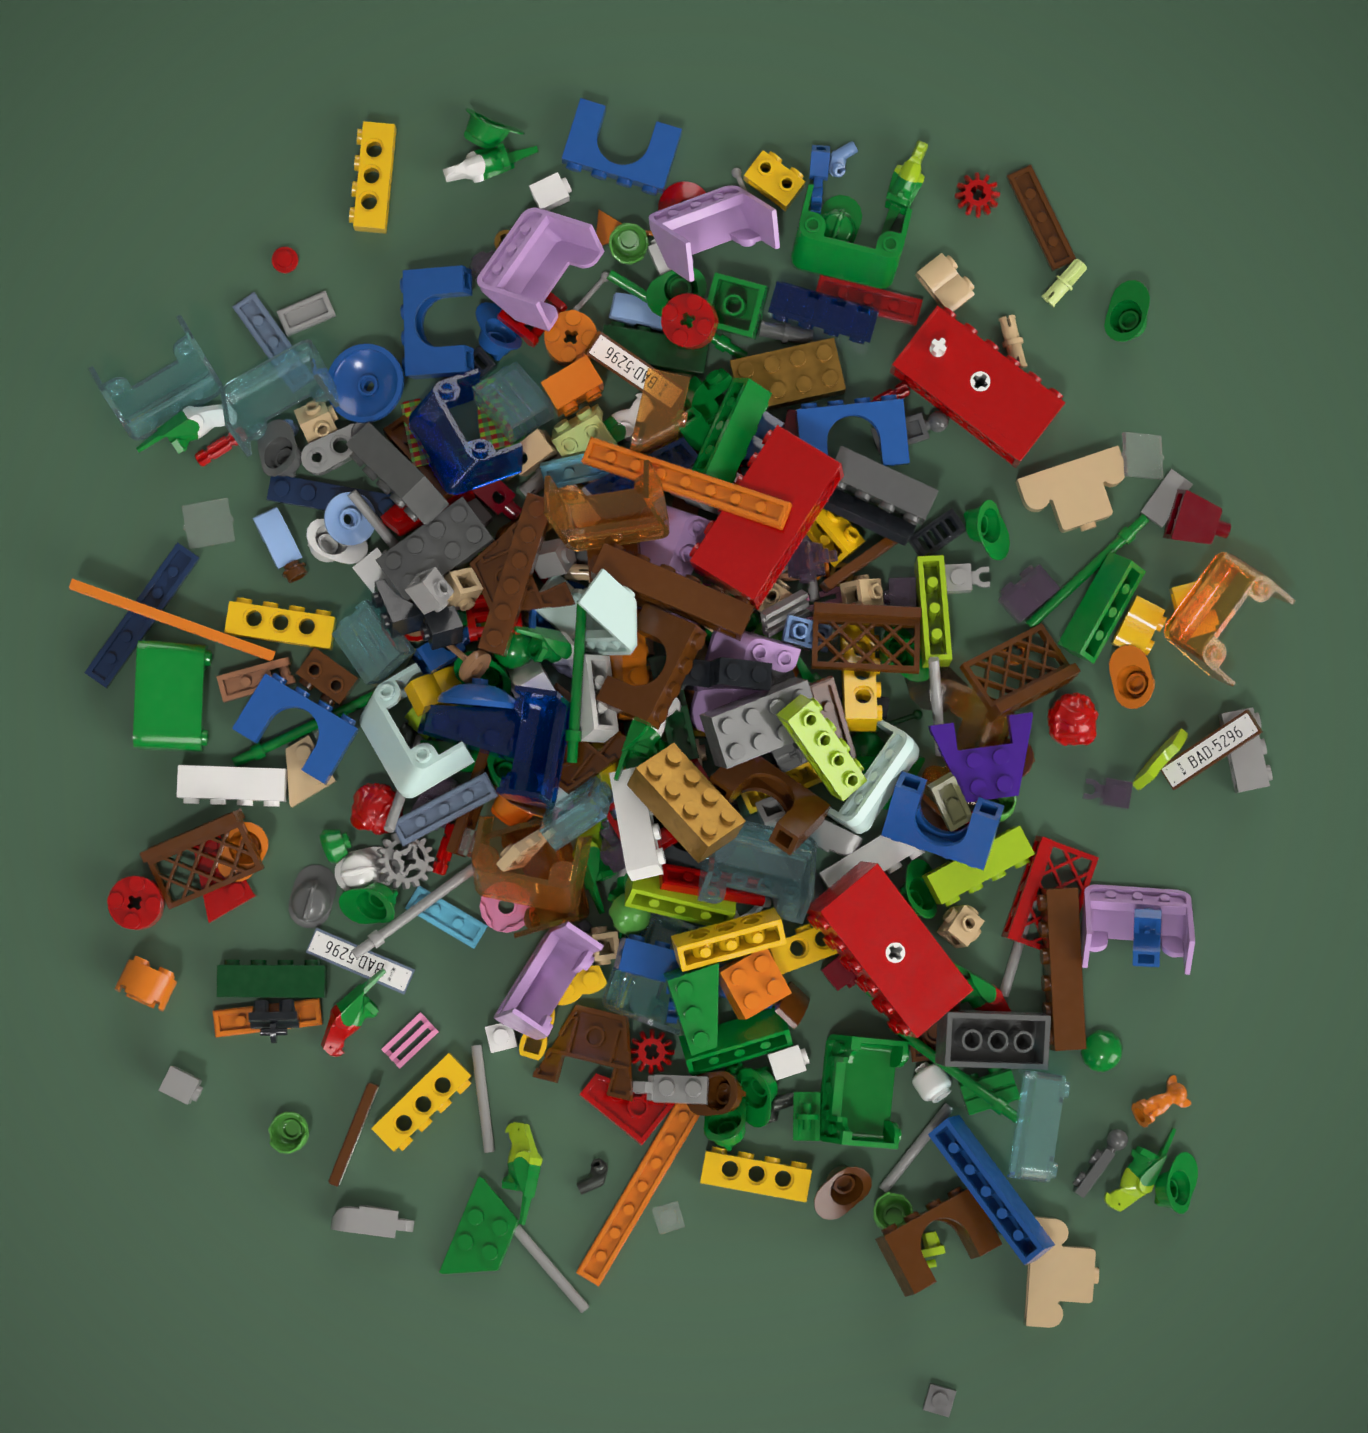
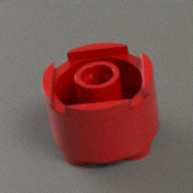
(675, 315)
(120, 903)

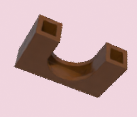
(652, 701)
(802, 807)
(903, 1243)

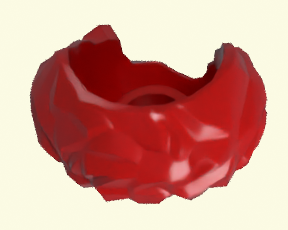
(1072, 720)
(372, 807)

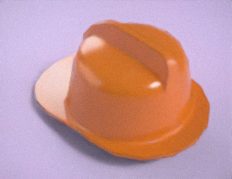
(1131, 676)
(514, 812)
(261, 844)

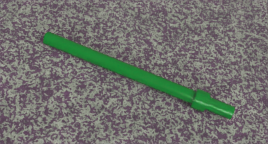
(721, 342)
(1124, 537)
(573, 735)
(259, 750)
(998, 1105)

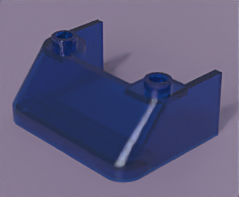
(459, 463)
(538, 748)

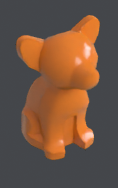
(1147, 1110)

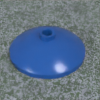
(355, 371)
(477, 694)

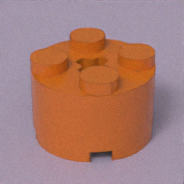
(570, 323)
(146, 983)

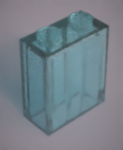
(513, 402)
(370, 645)
(576, 813)

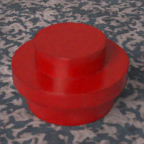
(285, 260)

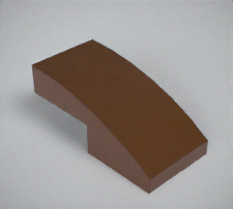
(793, 1006)

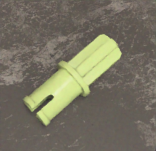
(1064, 282)

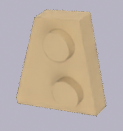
(300, 784)
(521, 853)

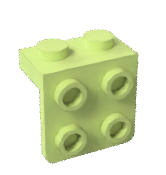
(574, 435)

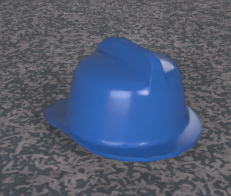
(494, 335)

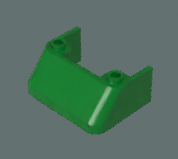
(845, 260)

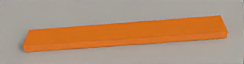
(689, 483)
(171, 620)
(637, 1194)

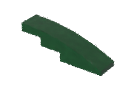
(678, 725)

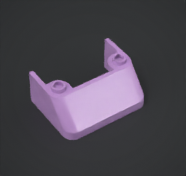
(710, 221)
(1110, 915)
(545, 979)

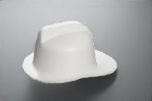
(328, 550)
(360, 869)

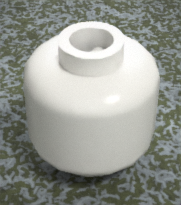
(931, 1082)

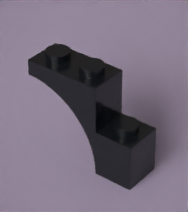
(404, 617)
(728, 674)

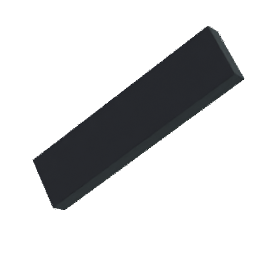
(870, 517)

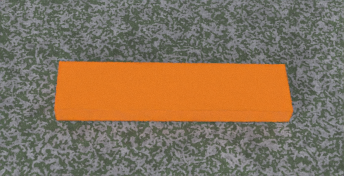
(236, 1022)

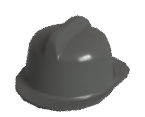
(279, 450)
(312, 896)

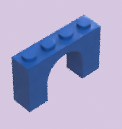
(648, 172)
(420, 291)
(884, 415)
(273, 697)
(909, 826)

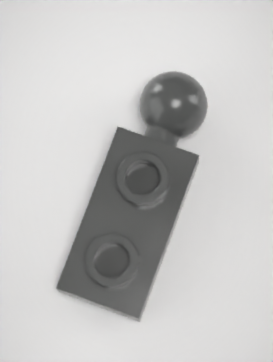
(918, 429)
(1116, 1141)

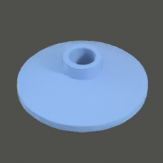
(347, 534)

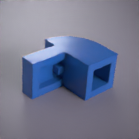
(1147, 937)

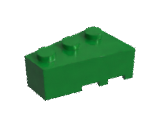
(696, 1005)

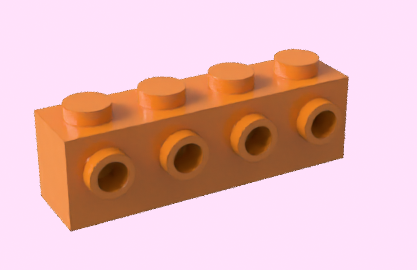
(633, 667)

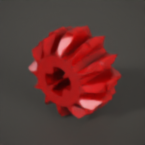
(967, 195)
(660, 1049)

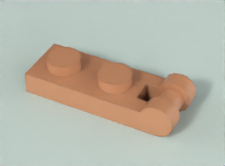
(245, 681)

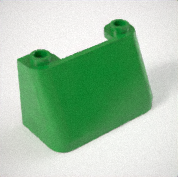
(170, 696)
(860, 1091)

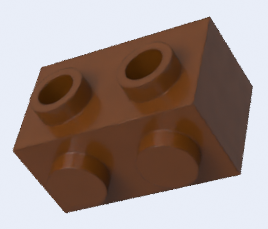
(327, 677)

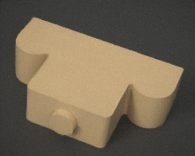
(1075, 489)
(1057, 1276)

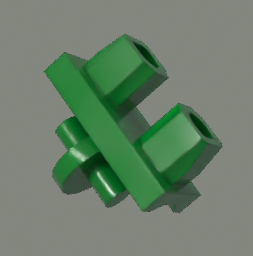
(806, 1116)

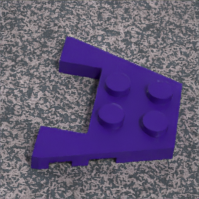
(989, 770)

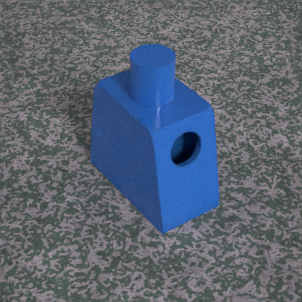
(434, 660)

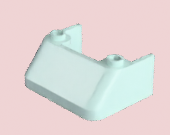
(610, 615)
(408, 768)
(868, 800)

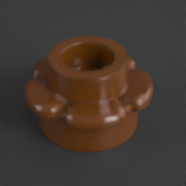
(294, 571)

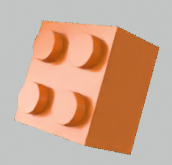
(573, 386)
(752, 983)

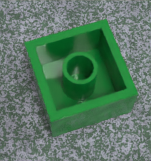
(738, 304)

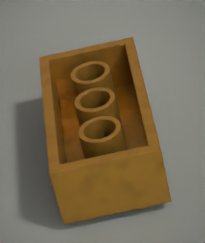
(794, 373)
(686, 802)

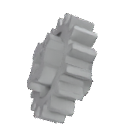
(400, 870)

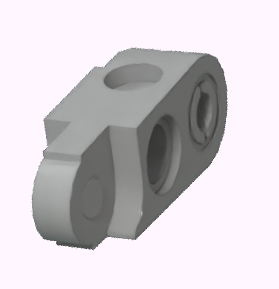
(325, 446)
(836, 839)
(370, 1221)

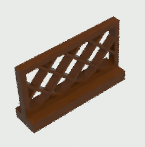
(862, 616)
(1025, 693)
(194, 837)

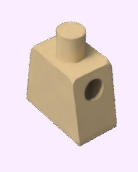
(538, 450)

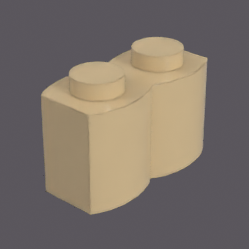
(945, 283)

